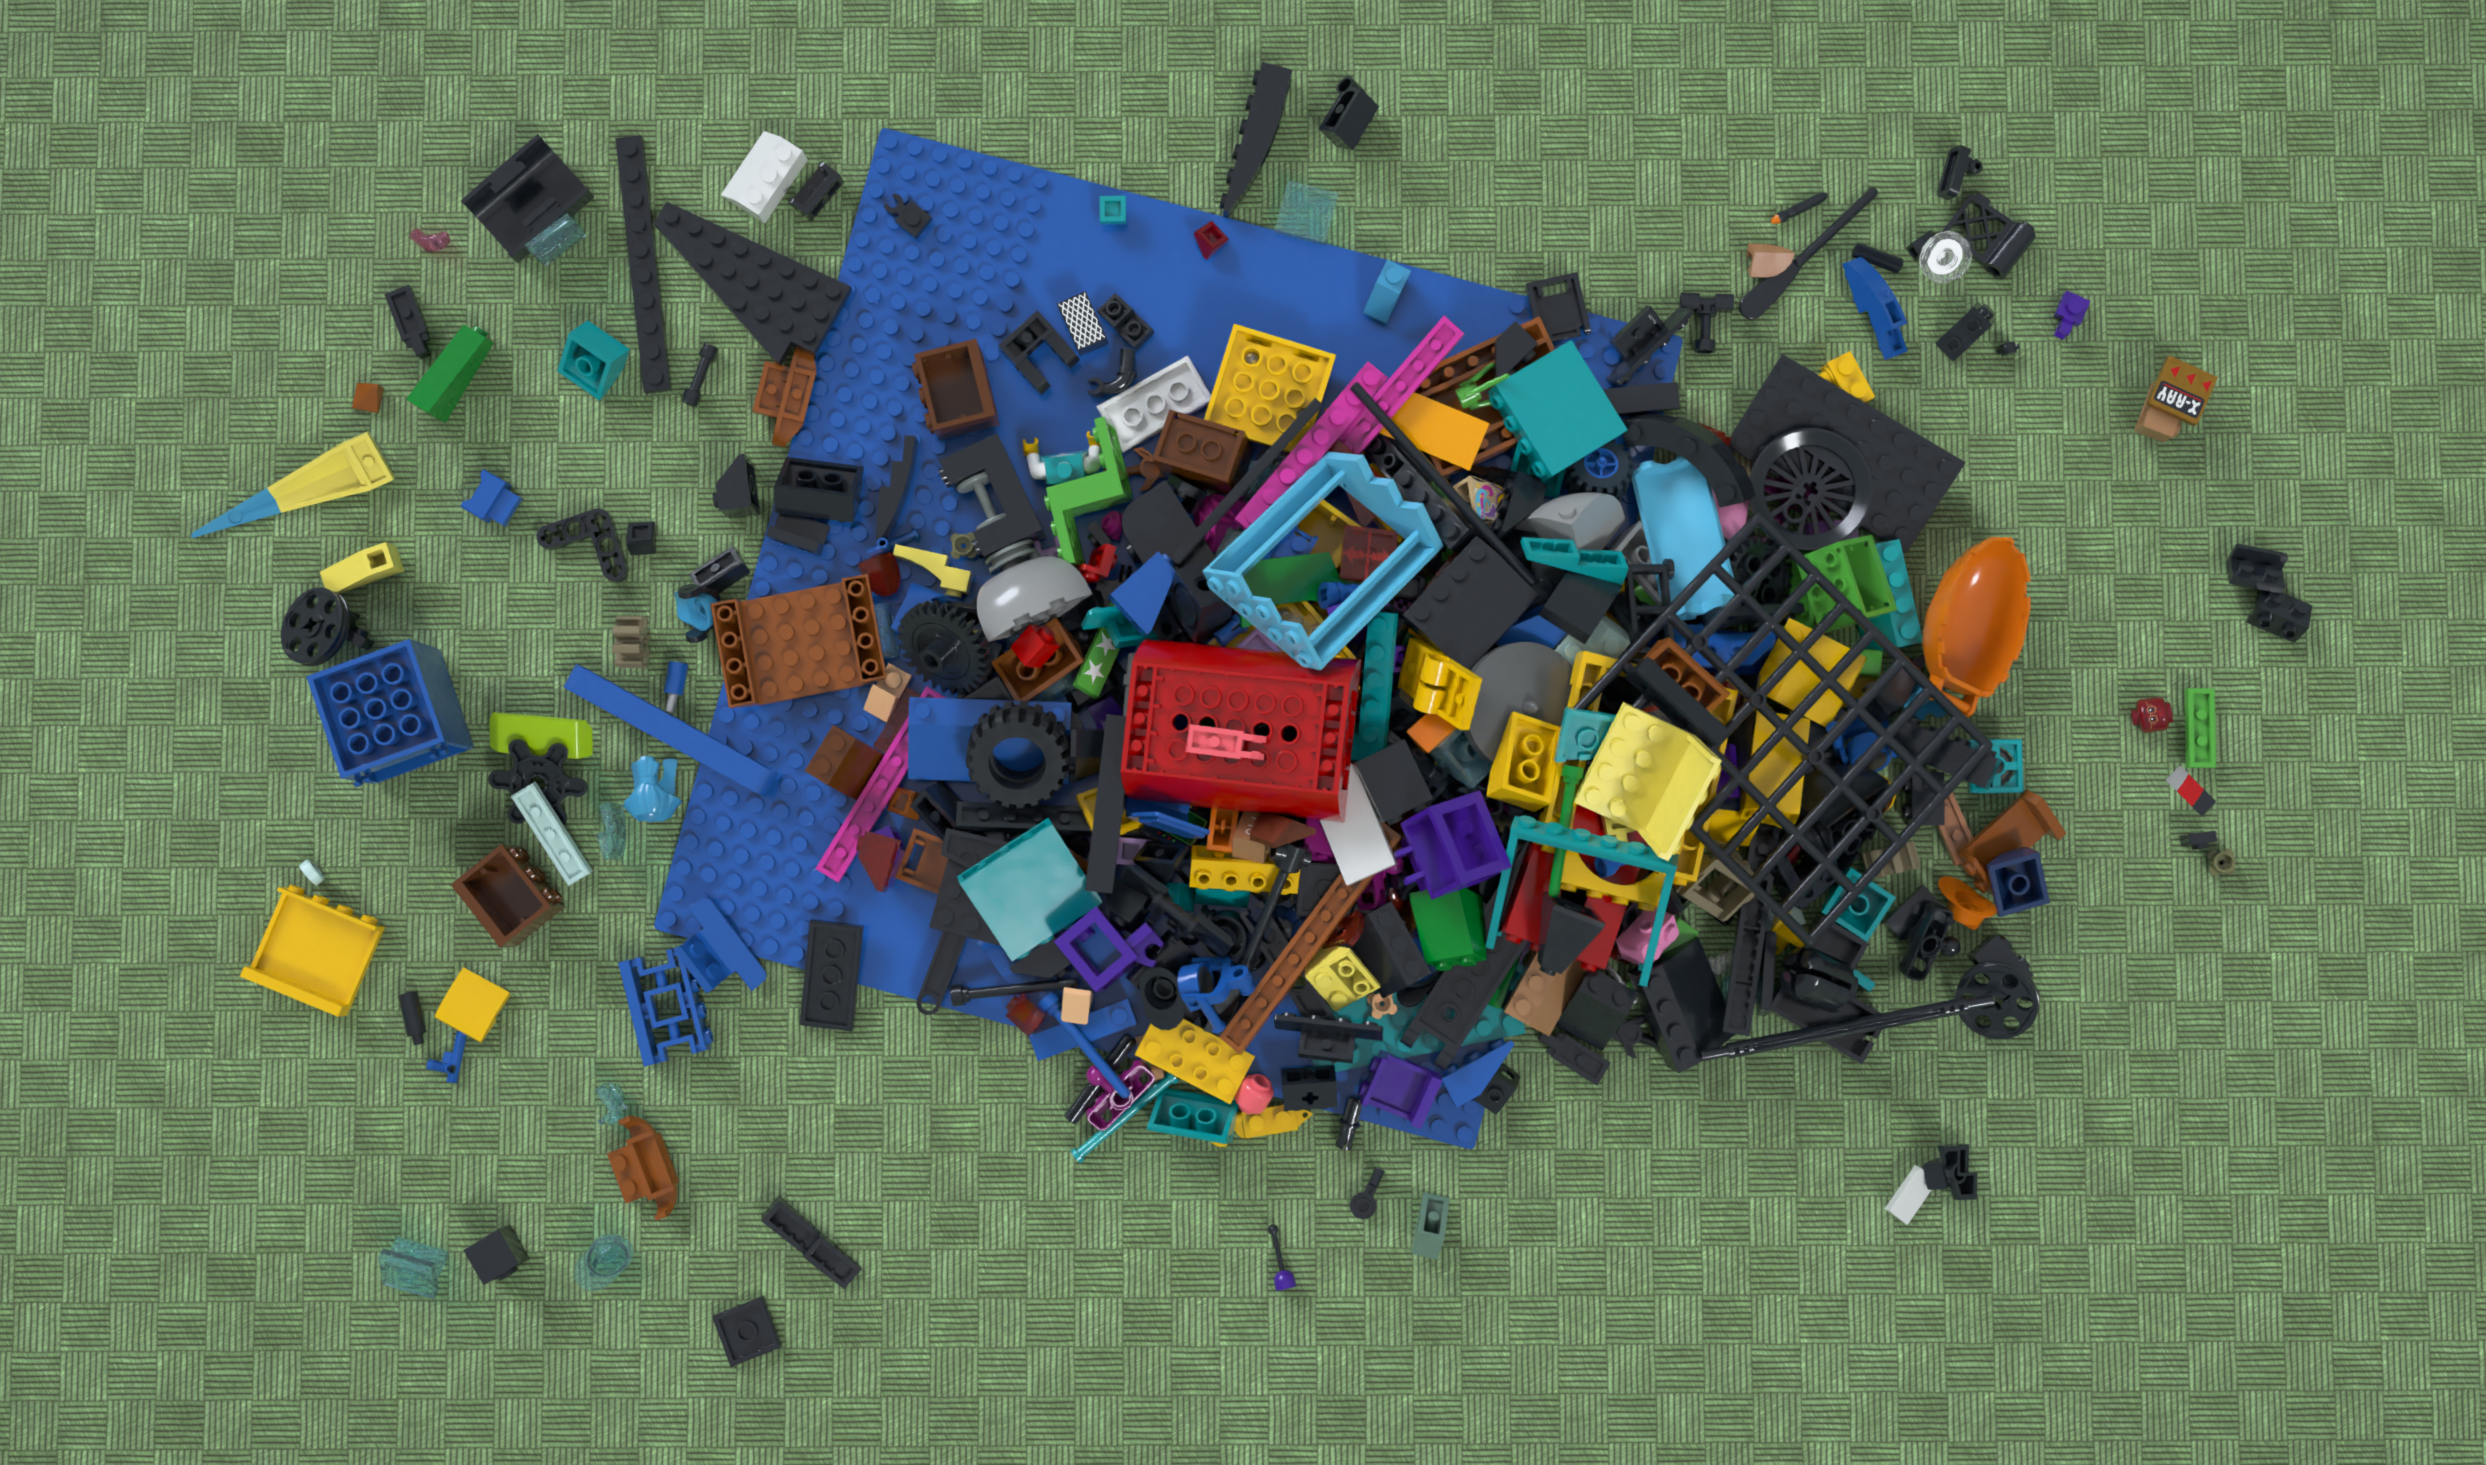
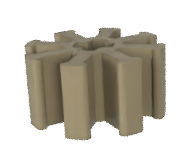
(631, 641)
(1903, 861)

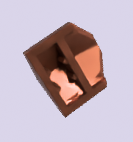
(1278, 830)

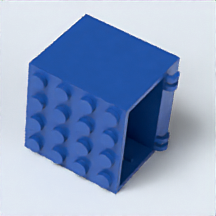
(390, 712)

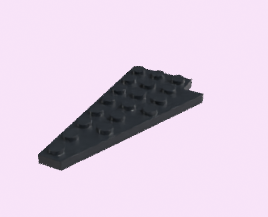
(765, 291)

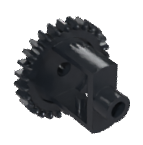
(946, 645)

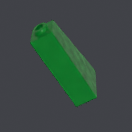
(451, 373)

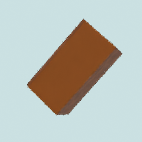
(1688, 673)
(1028, 682)

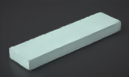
(551, 833)

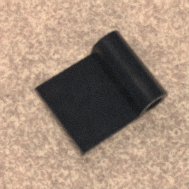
(1170, 958)

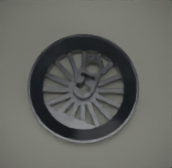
(1834, 453)

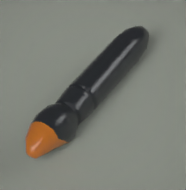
(1799, 208)

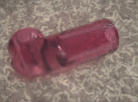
(431, 242)

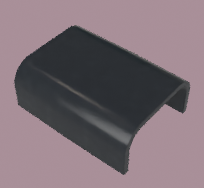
(526, 197)

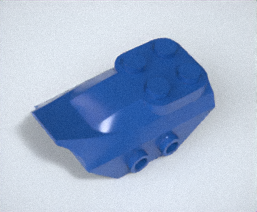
(1726, 644)

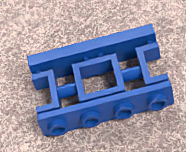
(644, 1012)

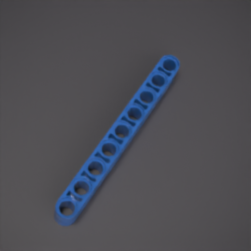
(670, 730)

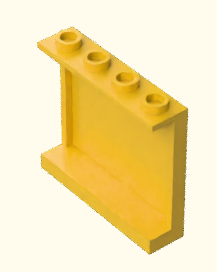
(315, 951)

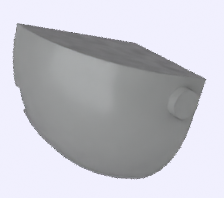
(1581, 517)
(1029, 595)

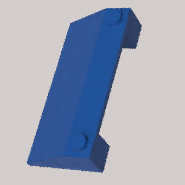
(941, 734)

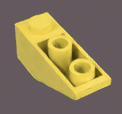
(363, 568)

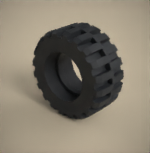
(1012, 785)

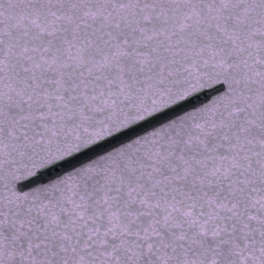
(1847, 1027)

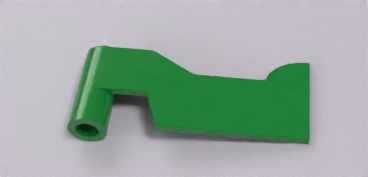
(1291, 578)

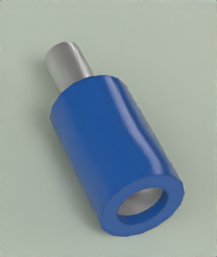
(675, 683)

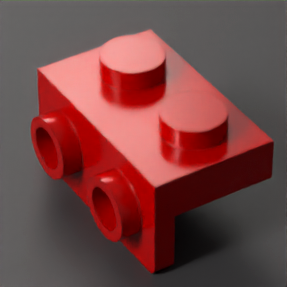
(1100, 563)

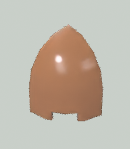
(1768, 259)

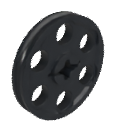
(315, 626)
(2008, 1008)

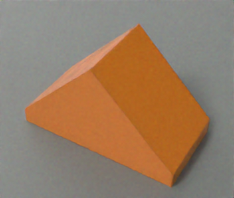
(1222, 829)

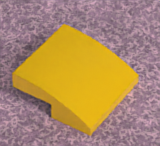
(472, 1005)

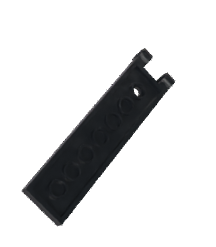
(1466, 988)

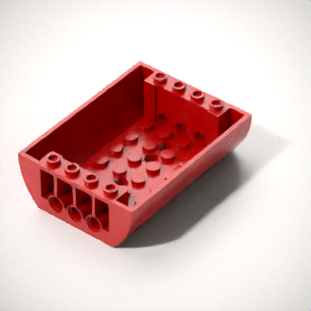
(1239, 692)

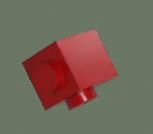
(1035, 646)

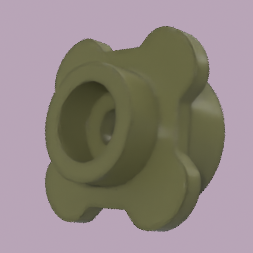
(957, 540)
(2228, 859)

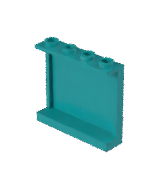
(1556, 411)
(1029, 890)

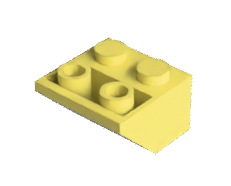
(1340, 976)

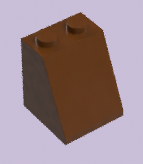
(844, 762)

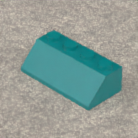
(1900, 625)

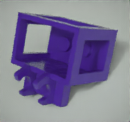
(1452, 846)
(1132, 948)

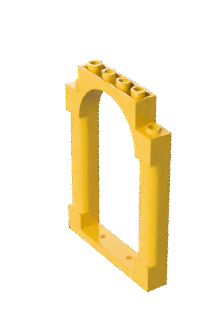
(1585, 673)

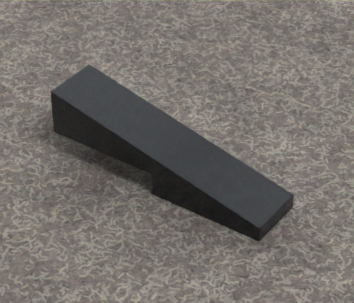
(810, 1242)

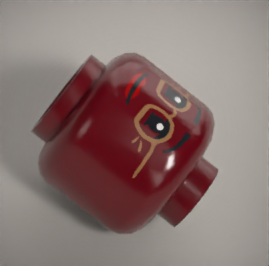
(2152, 714)

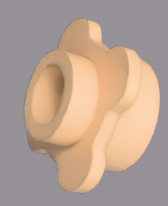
(1378, 1011)

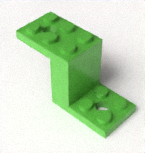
(1089, 493)

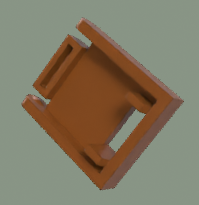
(931, 864)

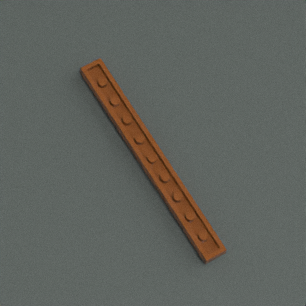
(1296, 957)

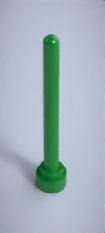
(1571, 777)

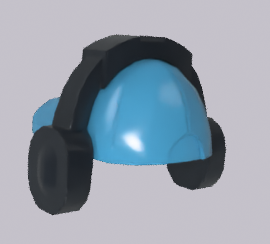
(695, 609)

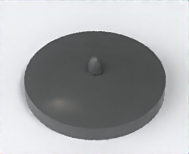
(1521, 680)

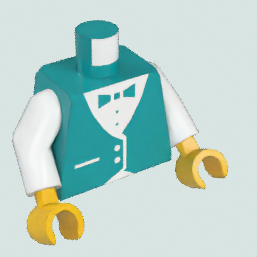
(1062, 466)

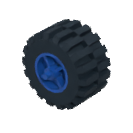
(1602, 471)

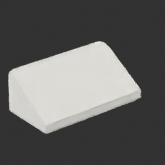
(1909, 1196)

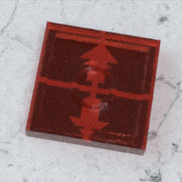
(1364, 551)

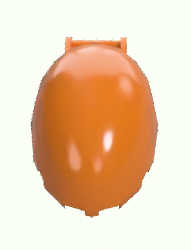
(1977, 621)

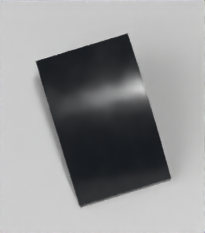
(1579, 604)

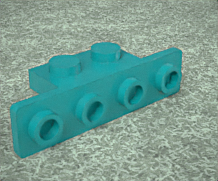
(1119, 628)

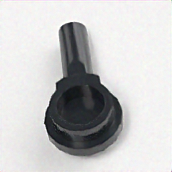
(1363, 1203)

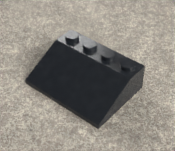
(1470, 604)
(1682, 1005)

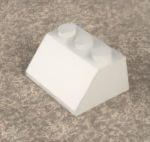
(765, 176)

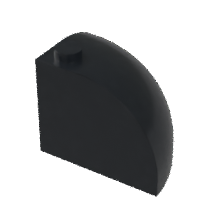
(1842, 812)

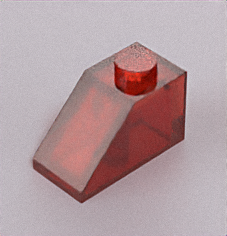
(878, 857)
(1025, 1014)

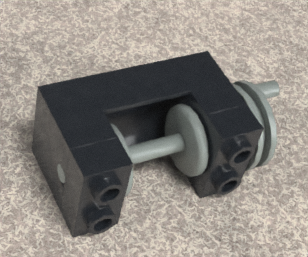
(1003, 536)

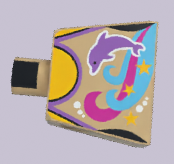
(1481, 497)

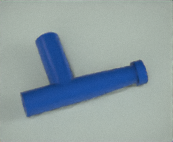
(884, 546)

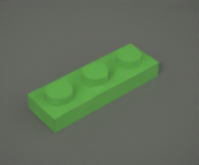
(2200, 728)

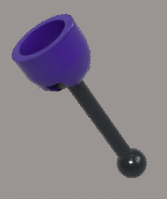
(1283, 1279)

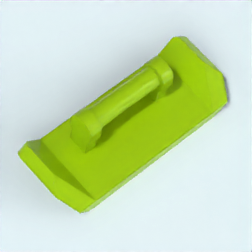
(541, 733)

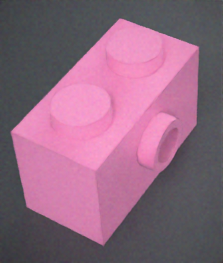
(1635, 939)

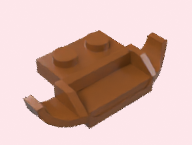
(786, 394)
(645, 1167)

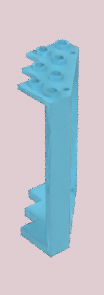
(1378, 495)

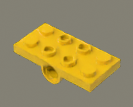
(1439, 684)
(1196, 1058)

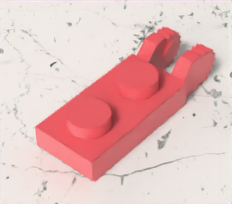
(1221, 742)

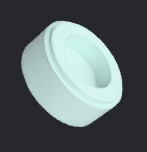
(312, 872)

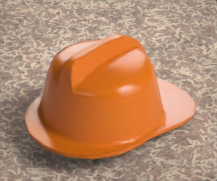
(1965, 903)

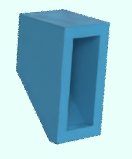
(1387, 291)

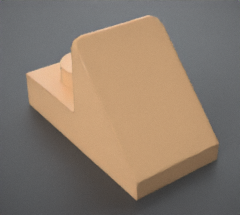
(887, 693)
(1076, 1005)

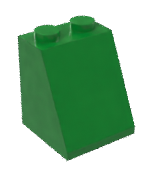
(1450, 928)

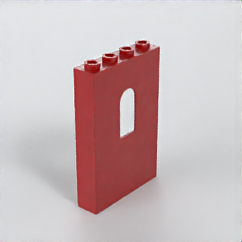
(1524, 906)

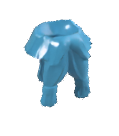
(652, 799)

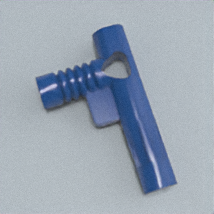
(450, 1059)

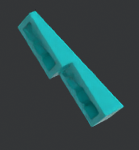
(1565, 555)

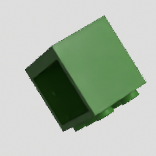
(1856, 574)

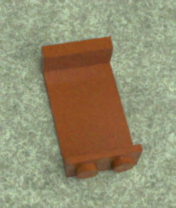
(2015, 827)

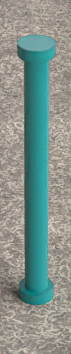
(1136, 1106)

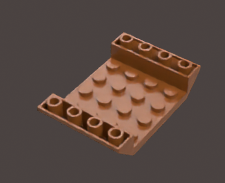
(799, 643)

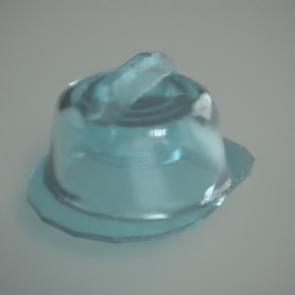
(603, 1262)

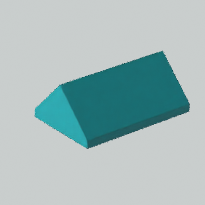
(1193, 1116)

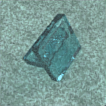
(412, 1267)

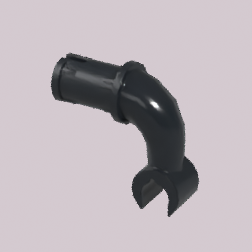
(1124, 376)

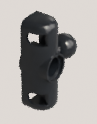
(1927, 940)

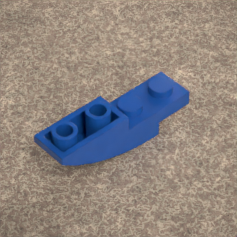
(1875, 296)

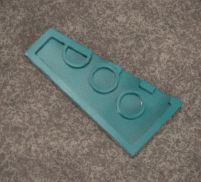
(1581, 734)

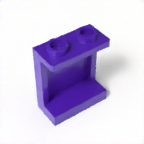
(1400, 1087)

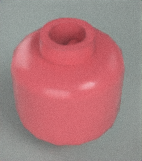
(1254, 1094)

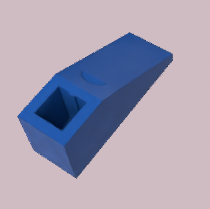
(1471, 1078)

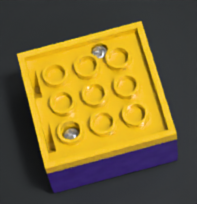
(1268, 385)

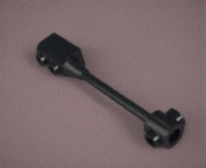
(1288, 860)

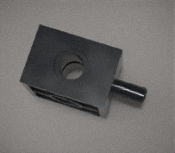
(1196, 604)

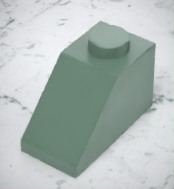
(1430, 1226)

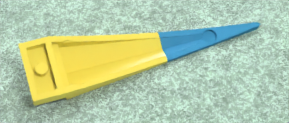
(339, 472)

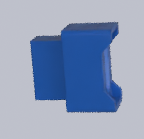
(492, 500)

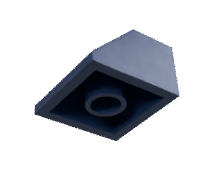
(2017, 881)

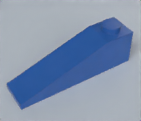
(1100, 1024)

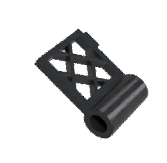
(2008, 244)

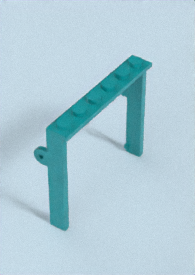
(1584, 842)

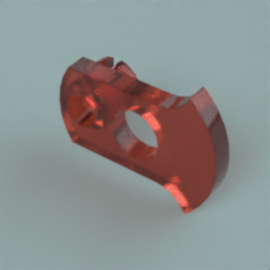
(1353, 929)

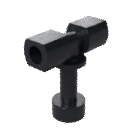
(1706, 309)

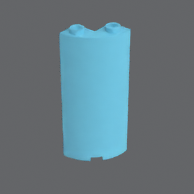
(1684, 527)

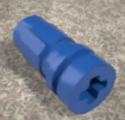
(1334, 593)

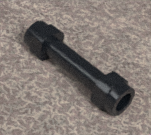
(707, 353)

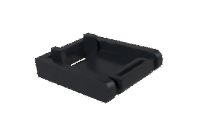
(1561, 312)

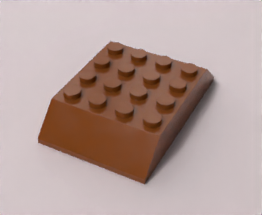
(1462, 366)

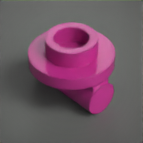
(1112, 525)

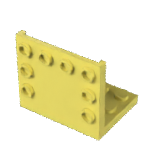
(1649, 778)

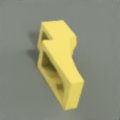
(952, 579)

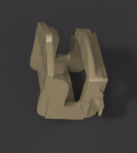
(1713, 897)

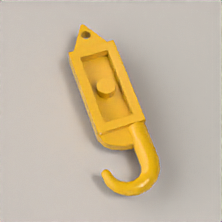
(1270, 1121)

